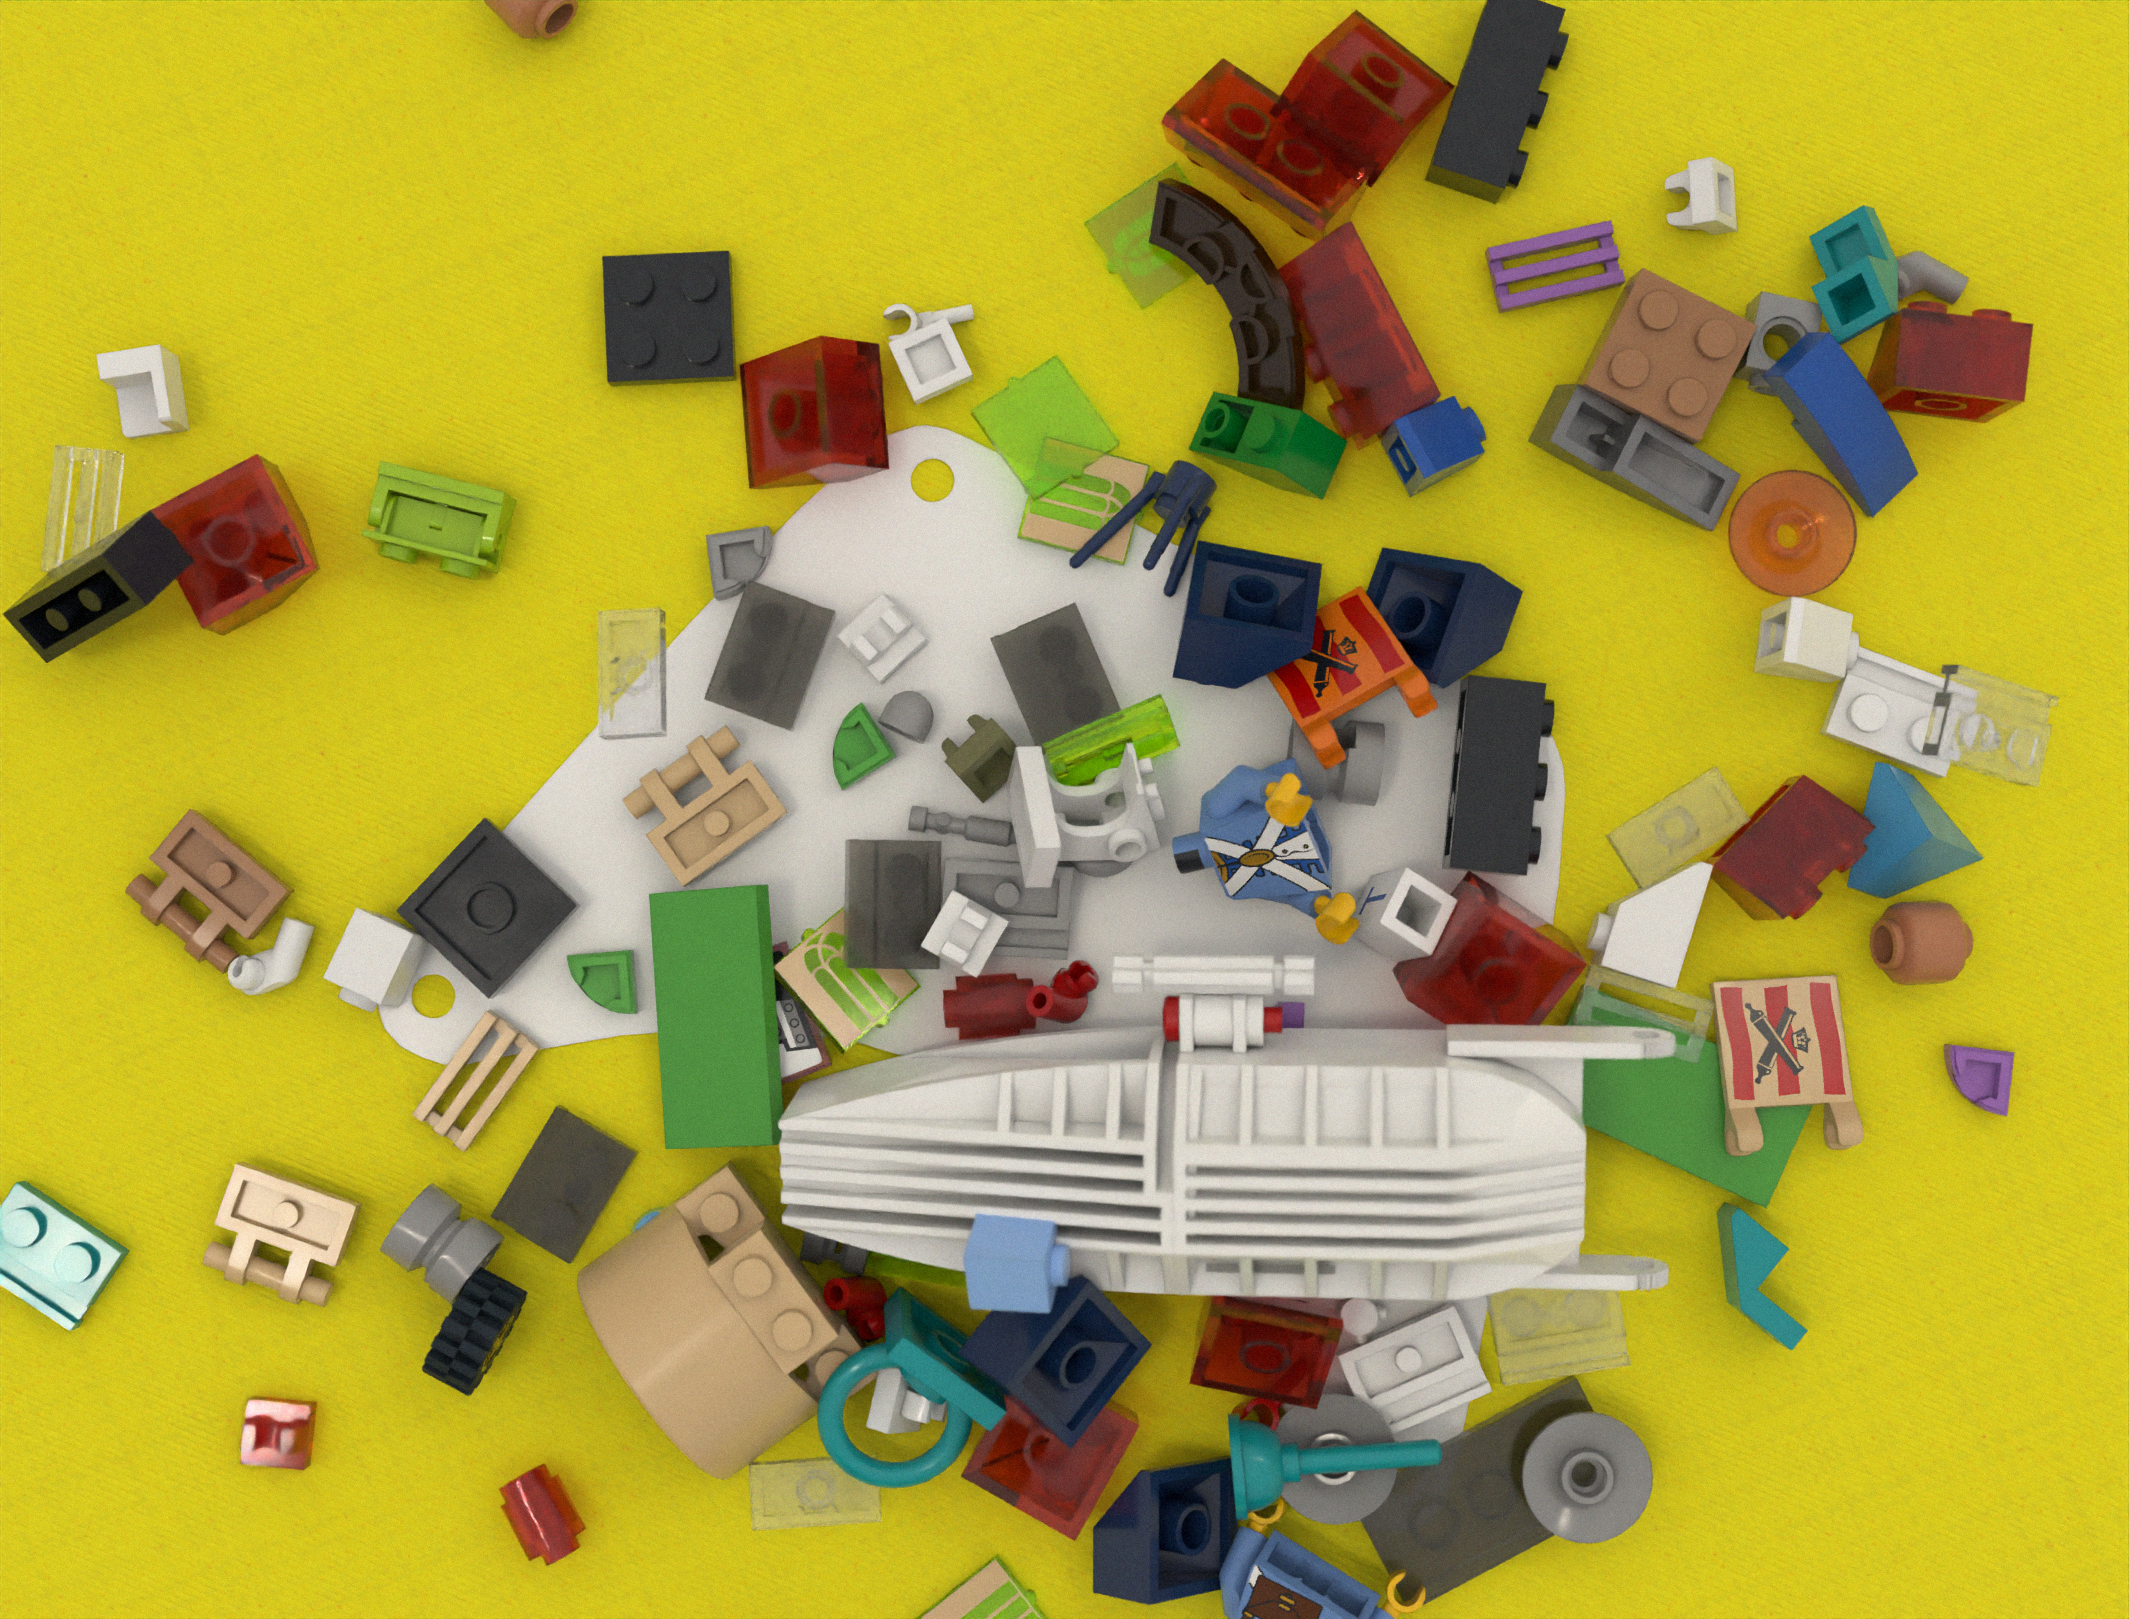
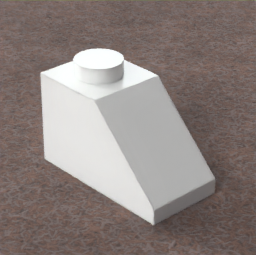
(1806, 641)
(1651, 927)

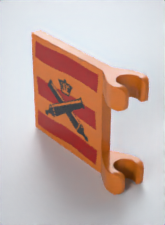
(1348, 664)

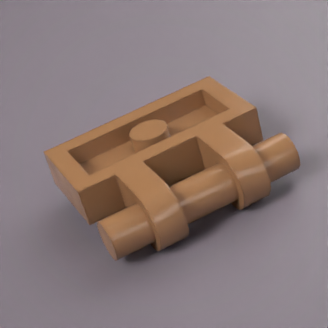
(220, 876)

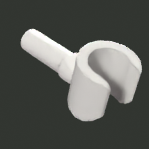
(920, 320)

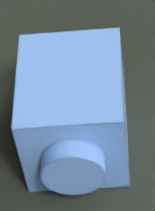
(1014, 1264)

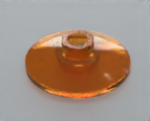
(1822, 526)

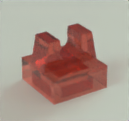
(278, 1433)

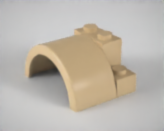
(720, 1337)

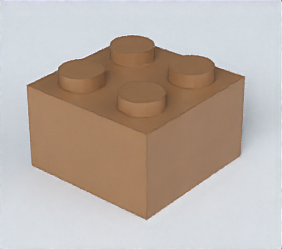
(1666, 355)

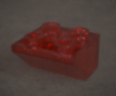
(1789, 850)

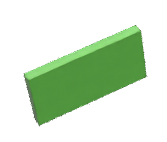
(716, 1017)
(1679, 1114)

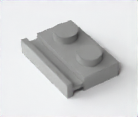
(1035, 915)

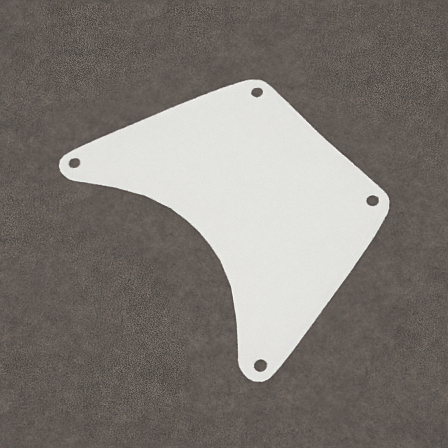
(960, 583)

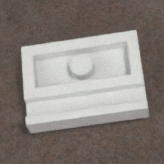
(1886, 711)
(1416, 1369)

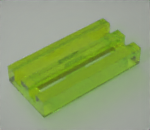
(1101, 744)

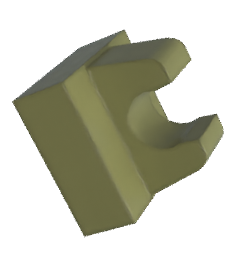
(983, 759)

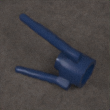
(1180, 501)

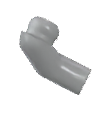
(1922, 272)

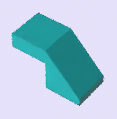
(1858, 272)
(1747, 1260)

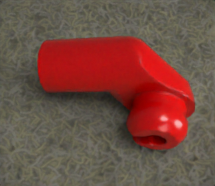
(863, 1302)

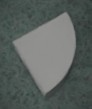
(736, 558)

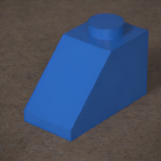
(1433, 443)

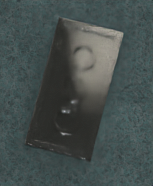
(1471, 1507)

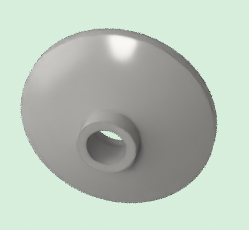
(1342, 1495)
(1605, 1502)

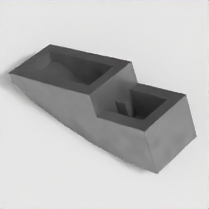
(1634, 456)

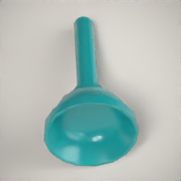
(1265, 1464)

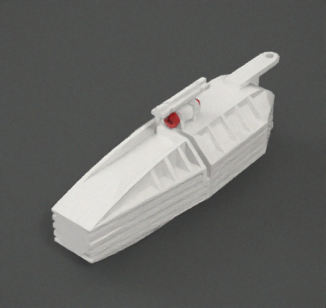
(1227, 1141)

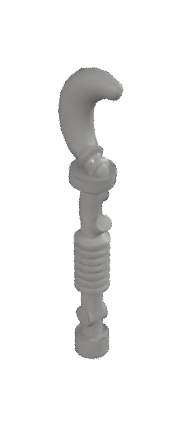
(999, 834)

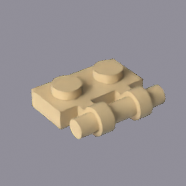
(715, 822)
(286, 1215)

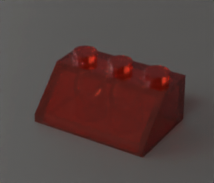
(1269, 151)
(1355, 338)

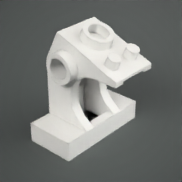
(1117, 799)

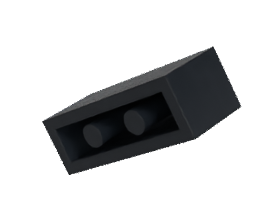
(1498, 98)
(99, 587)
(1497, 776)

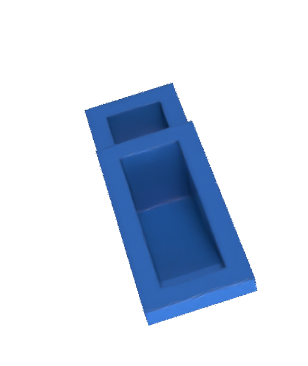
(1842, 420)

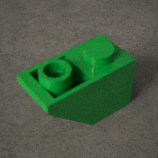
(1269, 444)

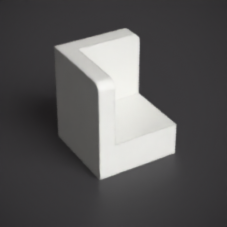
(146, 389)

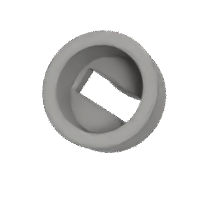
(908, 716)

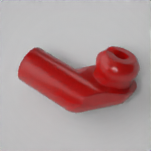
(1066, 995)

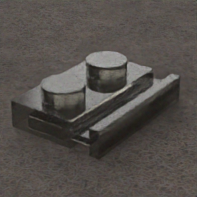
(770, 655)
(1055, 674)
(890, 903)
(564, 1184)

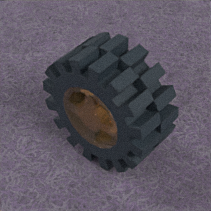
(474, 1331)

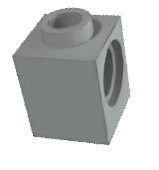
(1778, 316)

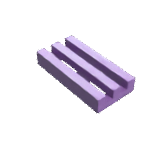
(1606, 254)

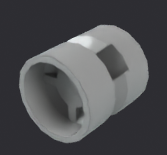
(1355, 778)
(436, 1238)

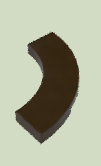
(1249, 283)

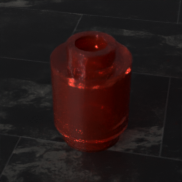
(988, 1006)
(542, 1515)

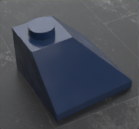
(1443, 611)
(1245, 615)
(1059, 1362)
(1167, 1533)

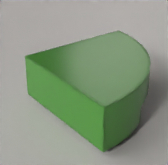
(859, 748)
(607, 979)

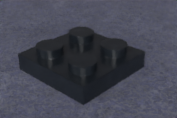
(669, 318)
(488, 908)

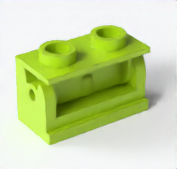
(439, 519)

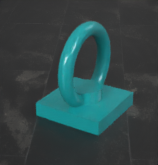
(928, 1358)

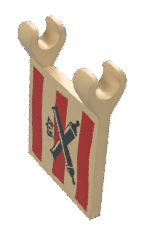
(1783, 1049)

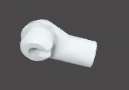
(274, 966)

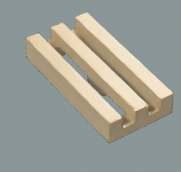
(444, 1123)

